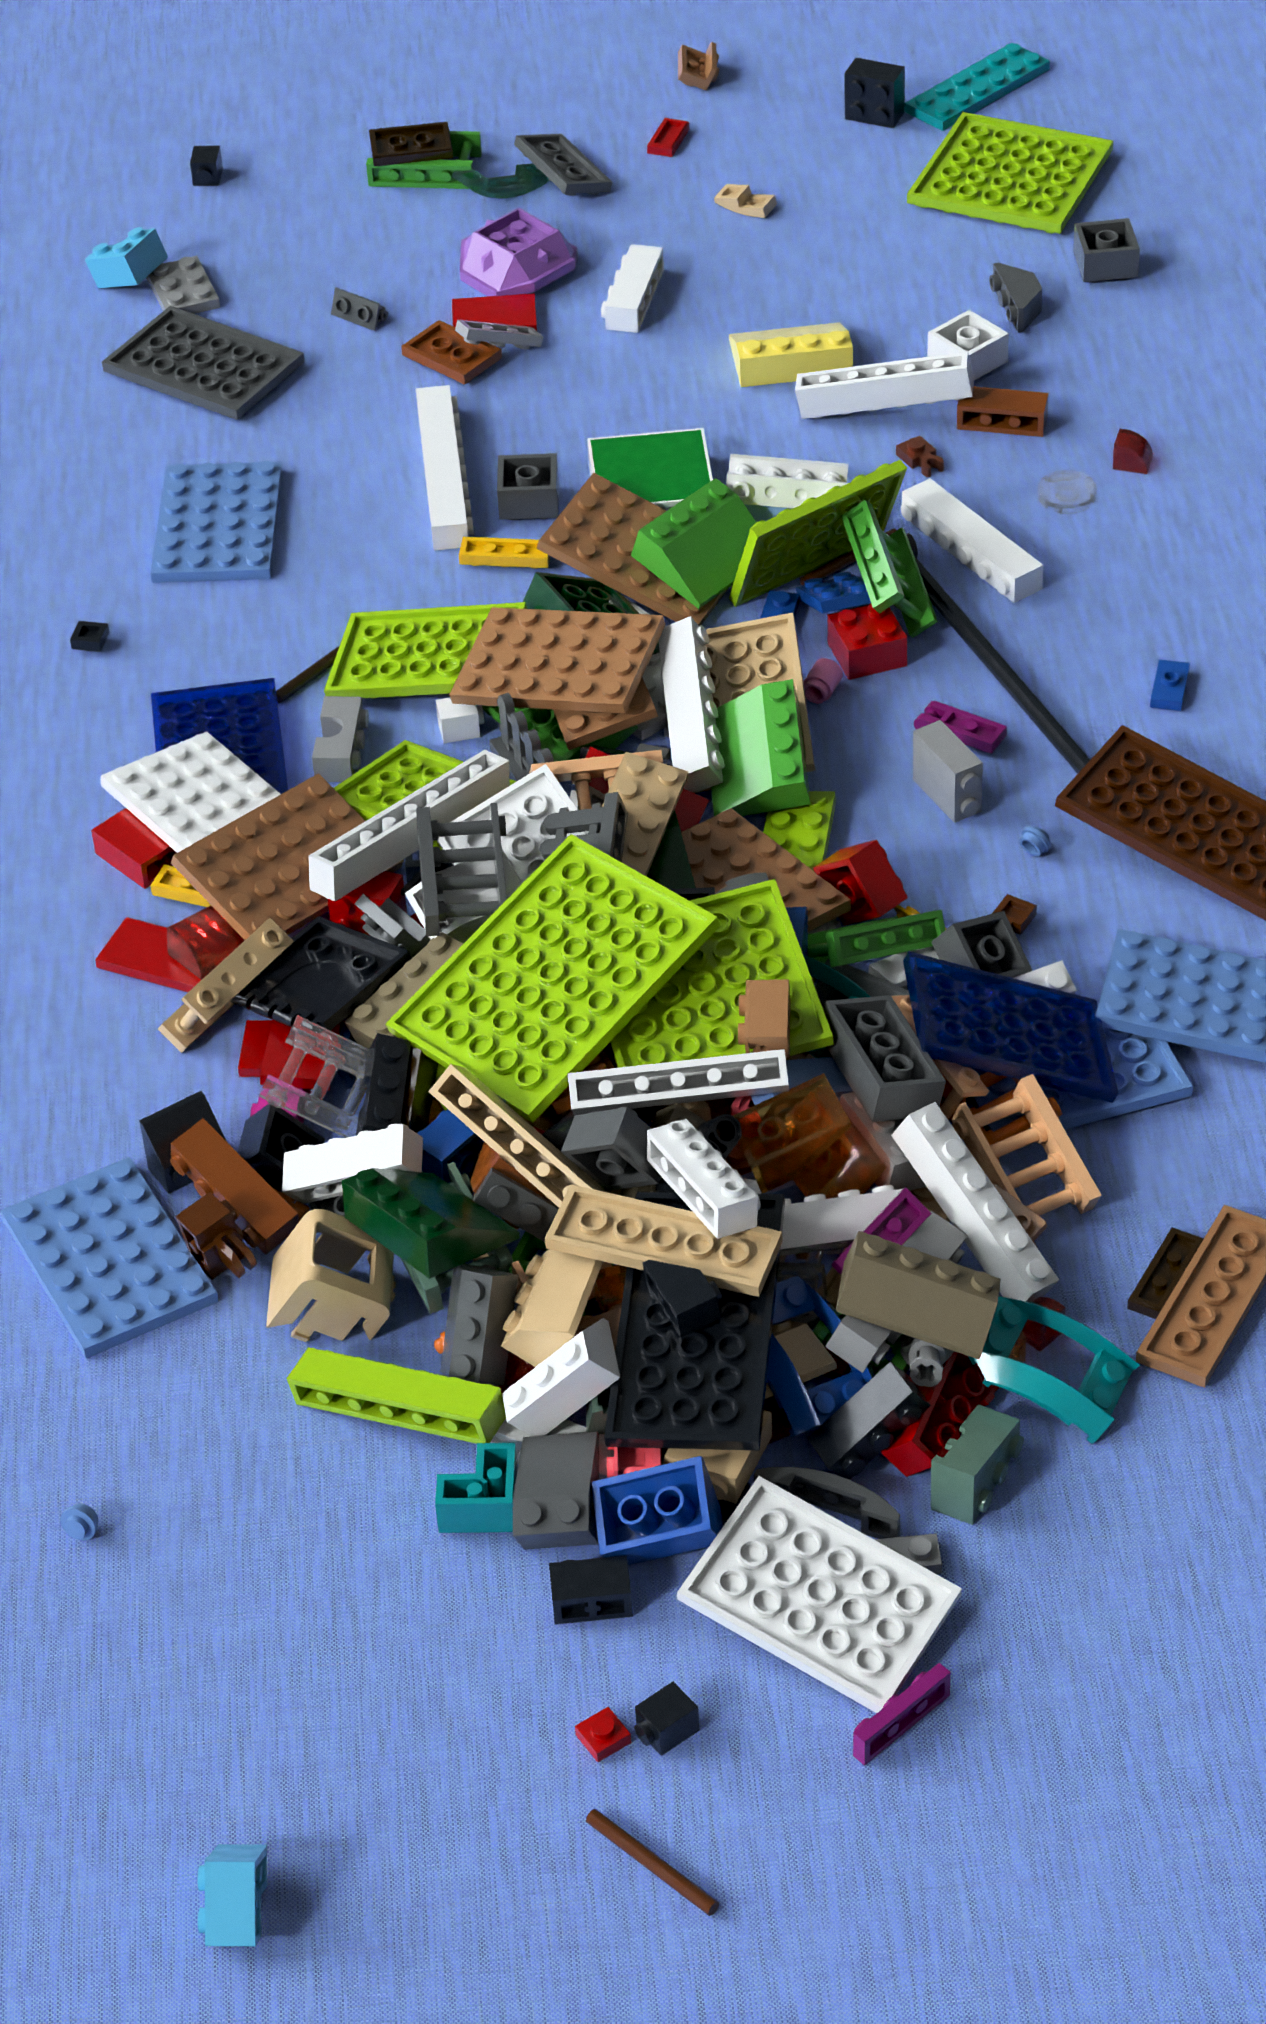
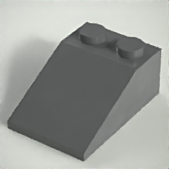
(555, 1491)

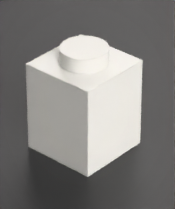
(458, 721)

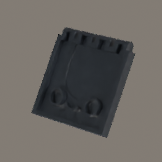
(322, 975)

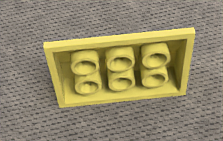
(783, 353)

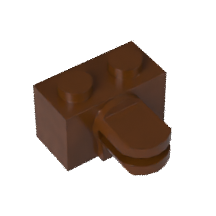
(214, 1237)

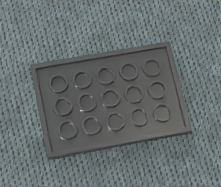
(203, 362)

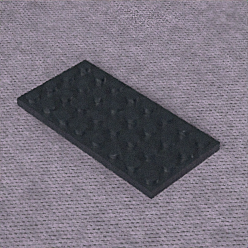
(698, 1386)

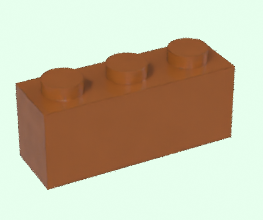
(1004, 411)

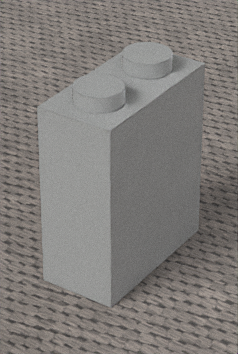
(947, 771)

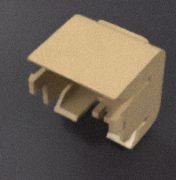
(338, 1297)

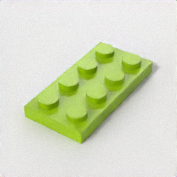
(804, 829)

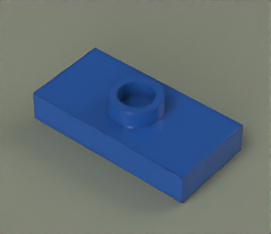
(1169, 685)

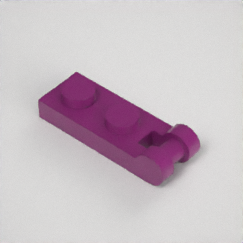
(969, 728)

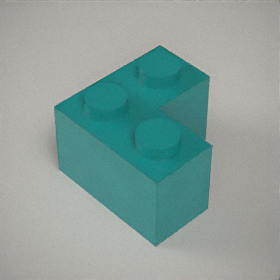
(480, 1499)

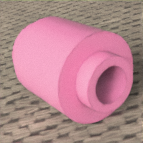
(822, 680)

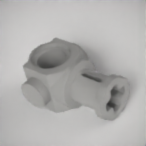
(924, 1360)

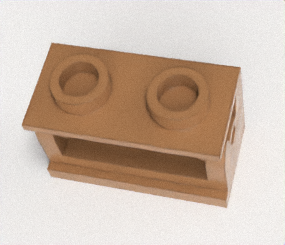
(766, 1016)

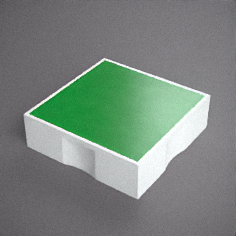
(653, 465)

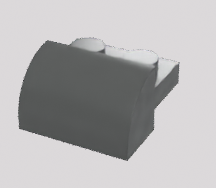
(392, 925)

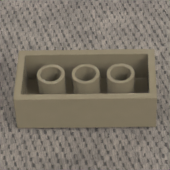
(392, 995)

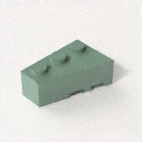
(974, 1464)

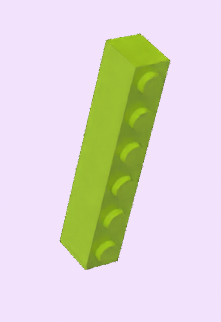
(397, 1396)

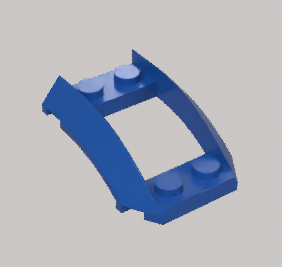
(813, 1406)

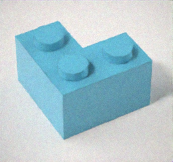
(128, 260)
(233, 1888)

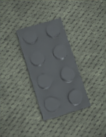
(563, 164)

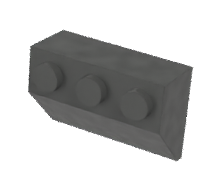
(474, 1324)

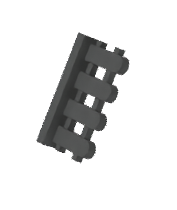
(516, 742)
(605, 826)

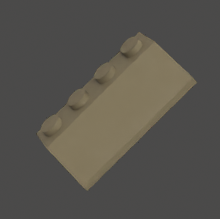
(918, 1294)

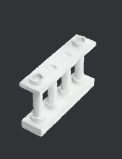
(782, 480)

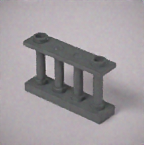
(432, 857)

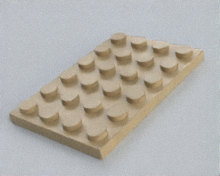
(755, 655)

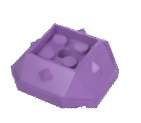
(515, 255)

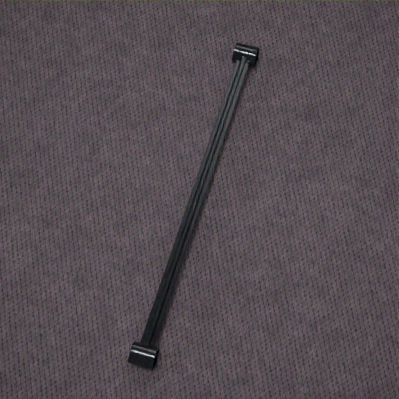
(1000, 669)

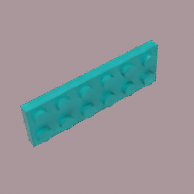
(977, 86)

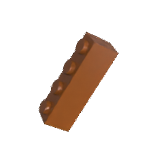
(220, 1170)

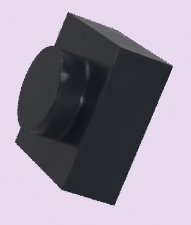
(89, 636)

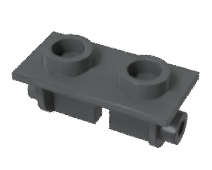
(357, 309)

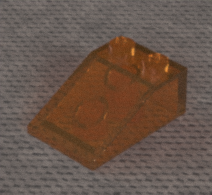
(790, 1131)

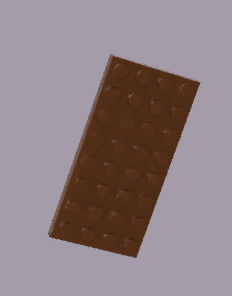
(1175, 816)

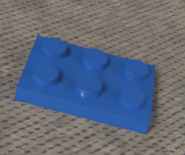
(834, 594)

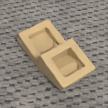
(740, 200)

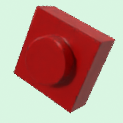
(603, 1734)

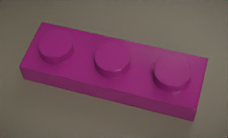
(893, 1223)
(901, 1713)

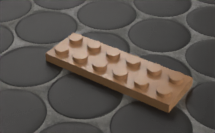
(1209, 1299)

